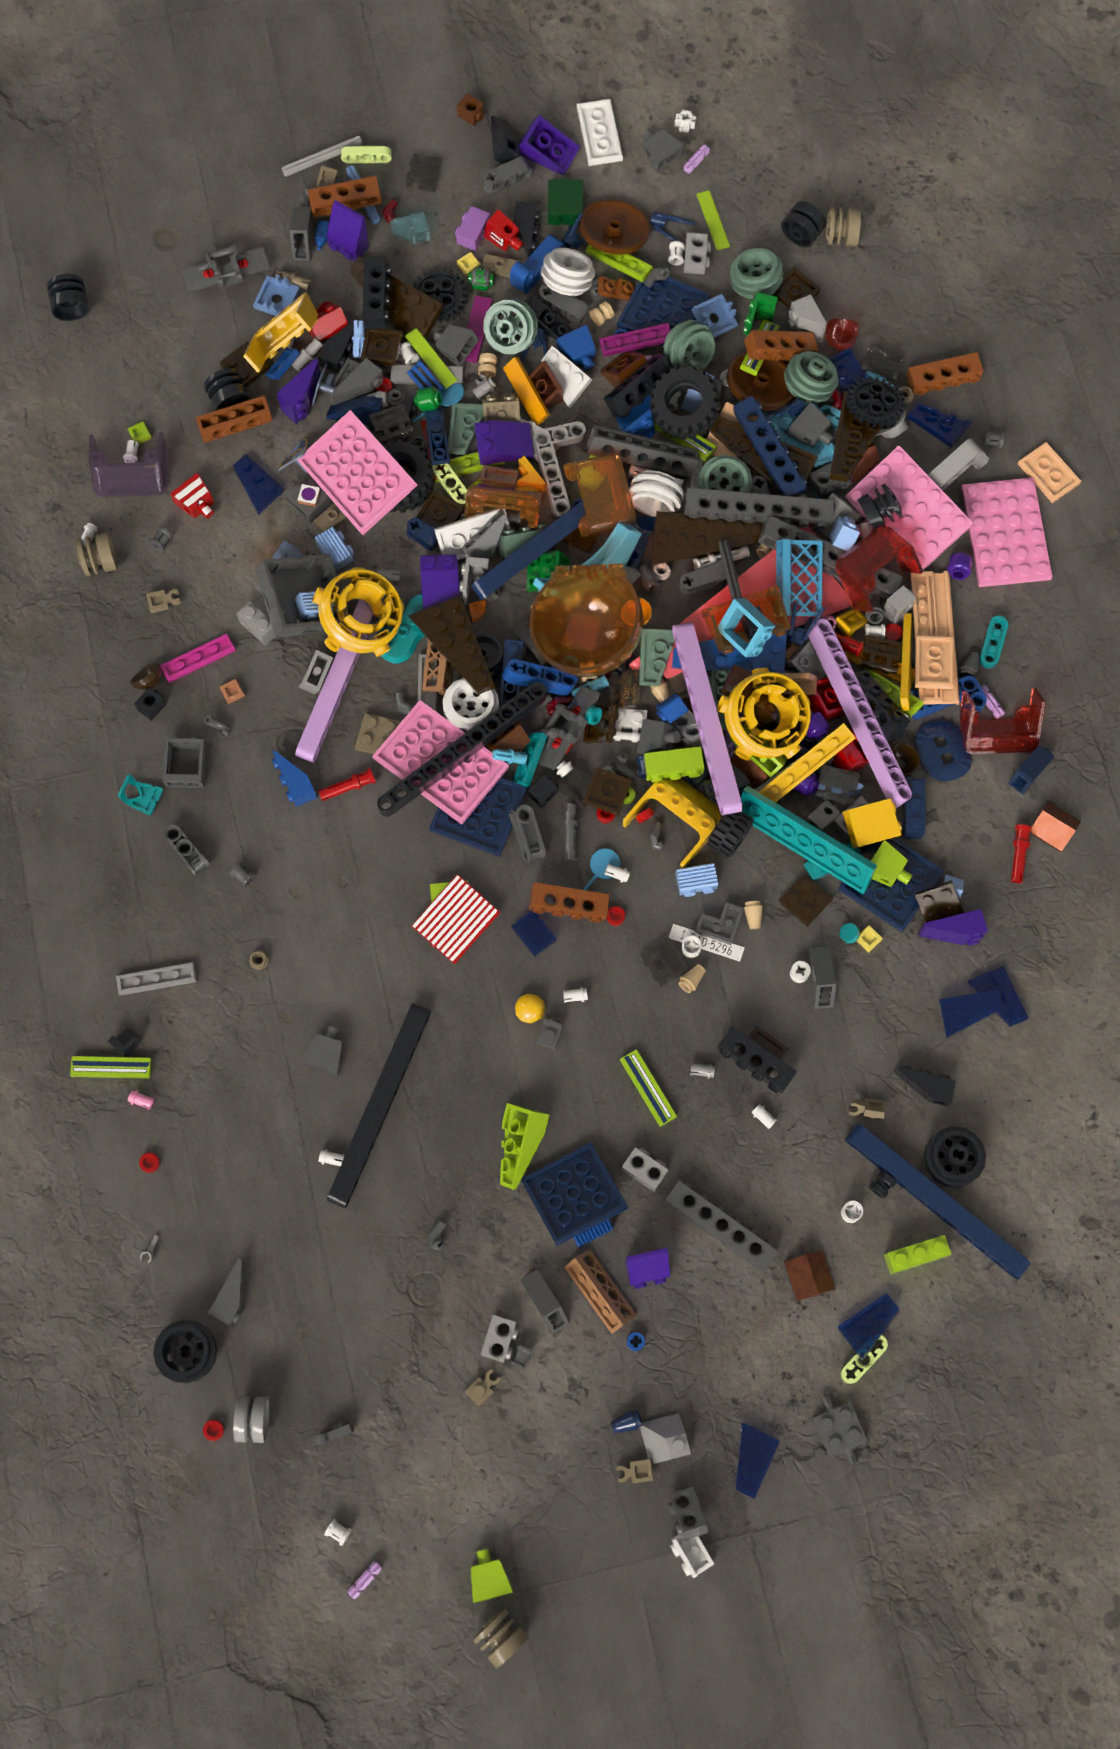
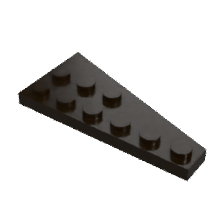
(407, 306)

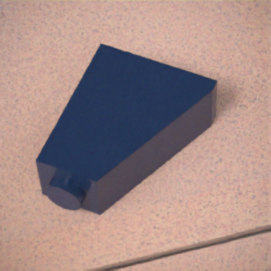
(1031, 769)

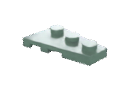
(463, 427)
(654, 653)

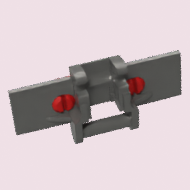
(226, 274)
(562, 740)

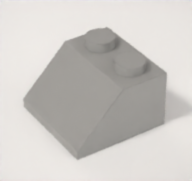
(806, 317)
(256, 620)

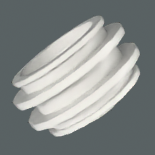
(567, 271)
(655, 492)
(464, 718)

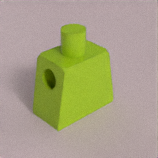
(890, 865)
(488, 1578)

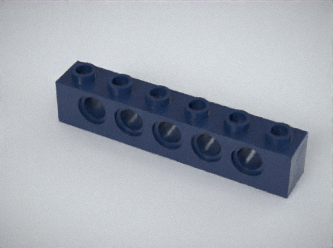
(749, 408)

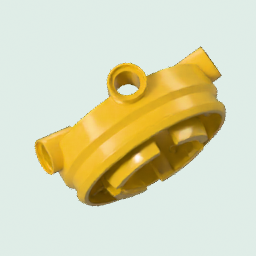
(367, 587)
(788, 709)

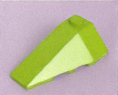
(523, 1135)

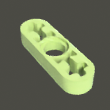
(376, 154)
(454, 496)
(857, 1373)

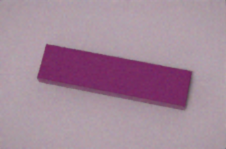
(476, 324)
(634, 340)

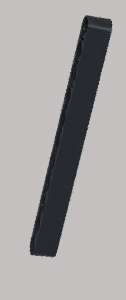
(459, 757)
(378, 1106)

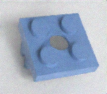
(274, 287)
(722, 309)

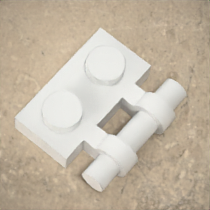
(632, 720)

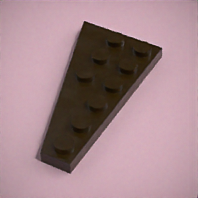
(736, 440)
(851, 443)
(685, 537)
(453, 636)

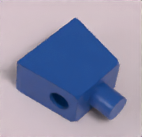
(578, 347)

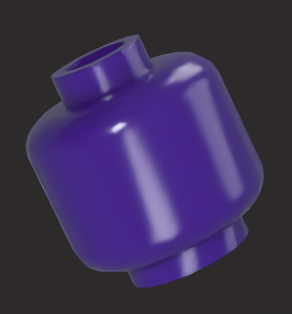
(960, 566)
(818, 726)
(808, 785)

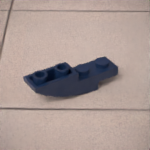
(437, 437)
(512, 650)

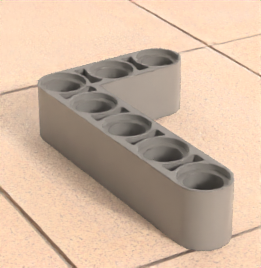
(955, 464)
(552, 465)

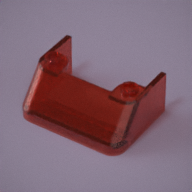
(868, 556)
(1002, 735)

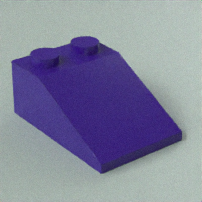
(547, 146)
(347, 232)
(298, 394)
(503, 441)
(438, 578)
(957, 929)
(648, 1268)

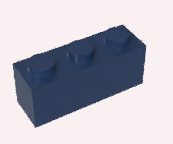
(914, 810)

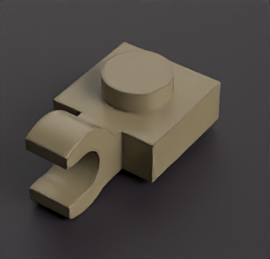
(871, 1108)

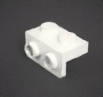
(692, 1553)

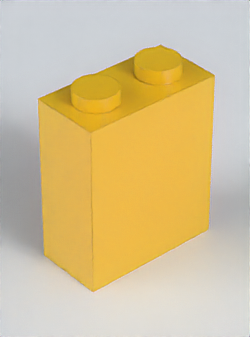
(872, 823)

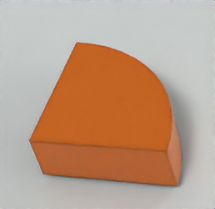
(477, 609)

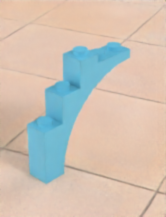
(614, 551)

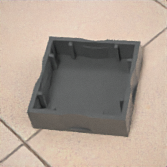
(282, 582)

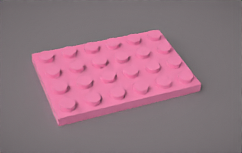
(357, 472)
(929, 517)
(1006, 532)
(422, 737)

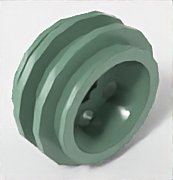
(756, 272)
(496, 330)
(689, 345)
(811, 377)
(732, 465)

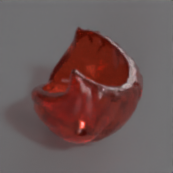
(841, 333)

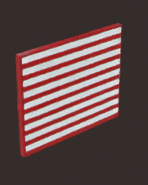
(455, 919)

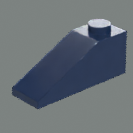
(361, 408)

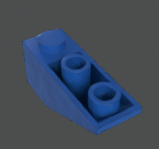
(297, 781)

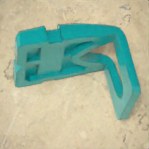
(148, 795)

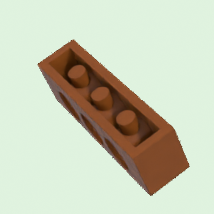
(353, 196)
(779, 344)
(968, 363)
(234, 419)
(598, 902)

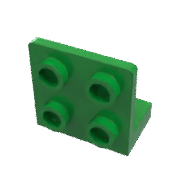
(762, 308)
(544, 566)

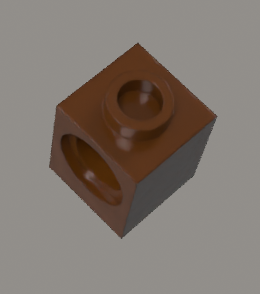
(470, 109)

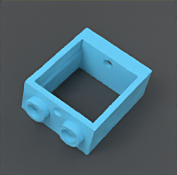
(731, 619)

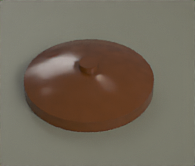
(614, 227)
(766, 387)

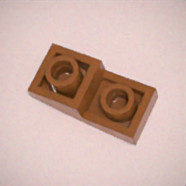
(613, 289)

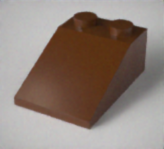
(764, 710)

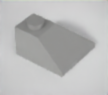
(665, 1438)

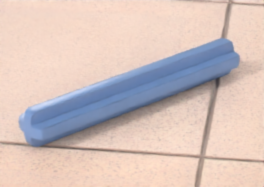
(370, 210)

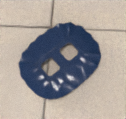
(931, 755)

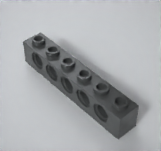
(643, 451)
(709, 1225)

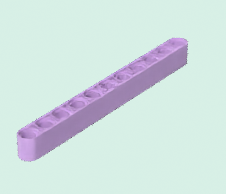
(332, 692)
(859, 713)
(707, 719)

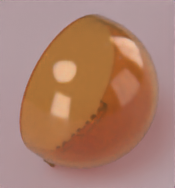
(586, 619)

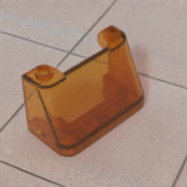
(602, 492)
(505, 495)
(771, 605)

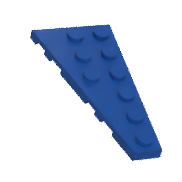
(771, 656)

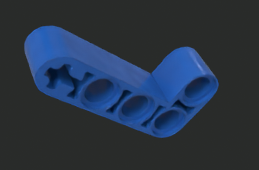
(528, 274)
(527, 673)
(975, 693)

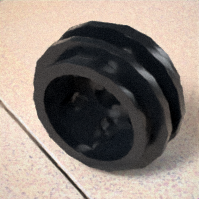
(973, 1147)
(164, 1347)

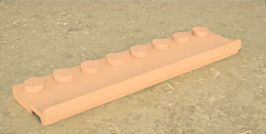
(934, 618)

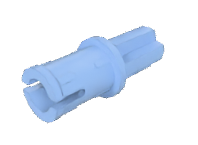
(358, 339)

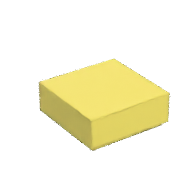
(467, 263)
(869, 938)

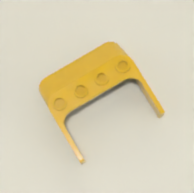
(280, 330)
(687, 805)

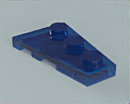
(998, 979)

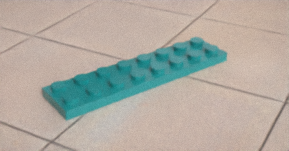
(807, 840)

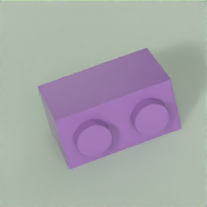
(472, 228)

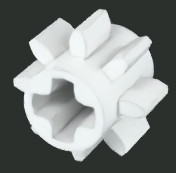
(685, 121)

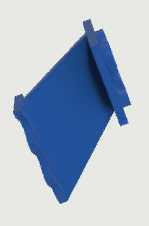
(639, 420)

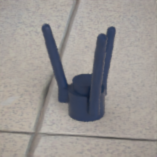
(660, 220)
(571, 237)
(539, 341)
(794, 408)
(800, 635)

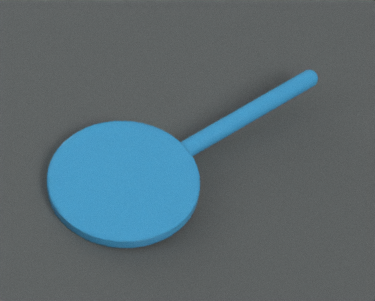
(449, 397)
(599, 863)

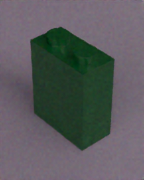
(564, 201)

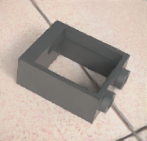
(184, 780)

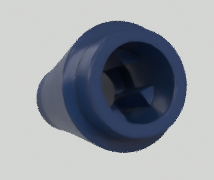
(627, 1422)

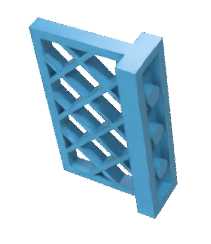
(784, 574)

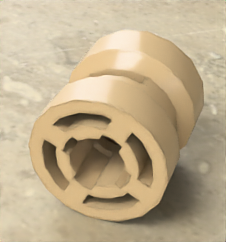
(602, 313)
(487, 365)

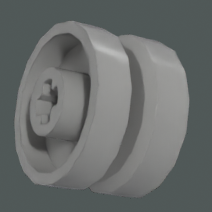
(251, 1419)

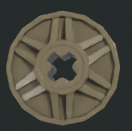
(843, 226)
(96, 554)
(500, 1638)

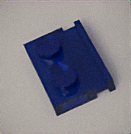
(534, 933)

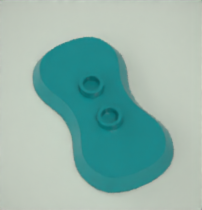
(407, 636)

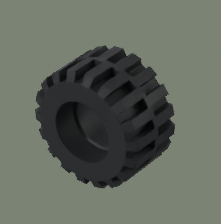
(730, 833)

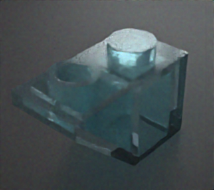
(411, 228)

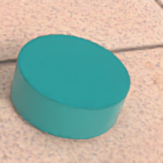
(593, 715)
(849, 933)

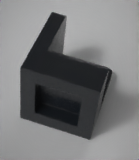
(125, 1042)

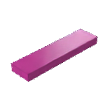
(197, 658)

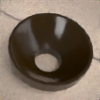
(147, 677)
(909, 755)

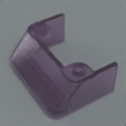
(129, 478)

